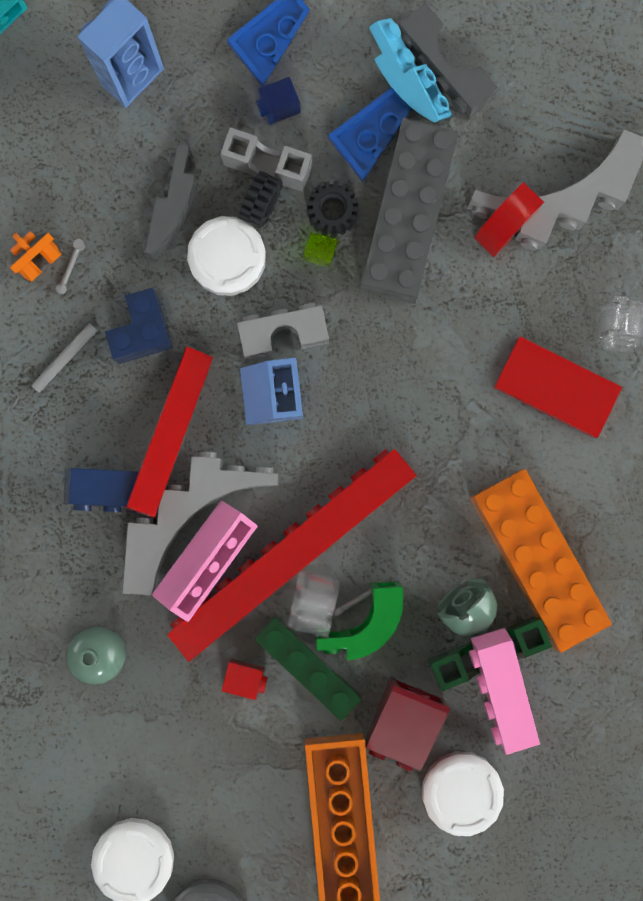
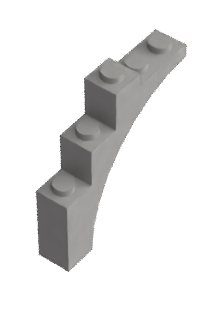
(571, 207)
(150, 542)

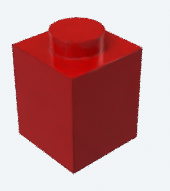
(244, 679)

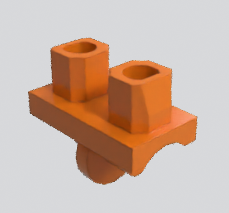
(25, 265)

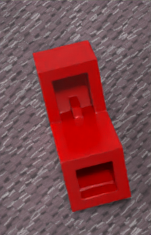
(508, 219)

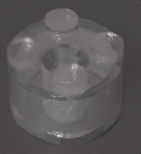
(621, 325)
(314, 604)

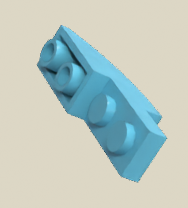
(412, 83)

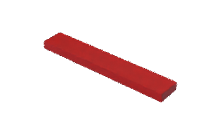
(169, 432)

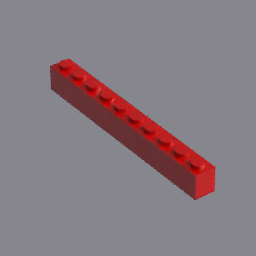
(292, 554)

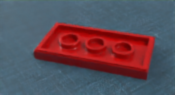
(557, 387)

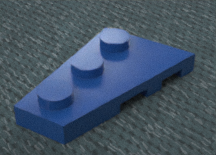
(267, 37)
(369, 132)

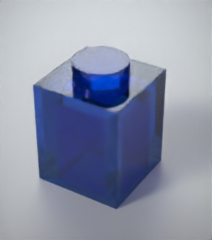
(278, 101)

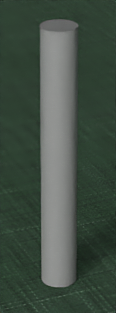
(64, 357)

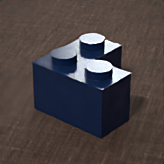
(146, 334)

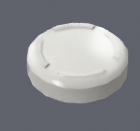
(226, 255)
(462, 793)
(132, 860)

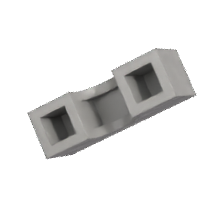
(247, 154)
(306, 323)

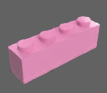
(204, 560)
(504, 690)

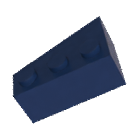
(98, 488)

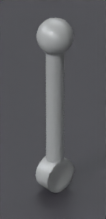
(79, 245)
(341, 609)

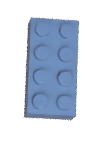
(121, 50)

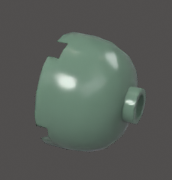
(469, 609)
(96, 655)

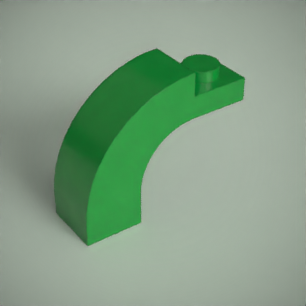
(374, 630)

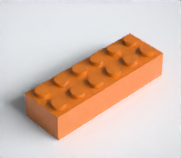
(540, 560)
(342, 818)

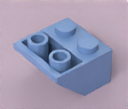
(271, 392)

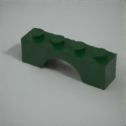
(456, 665)
(307, 668)

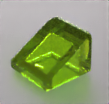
(320, 249)

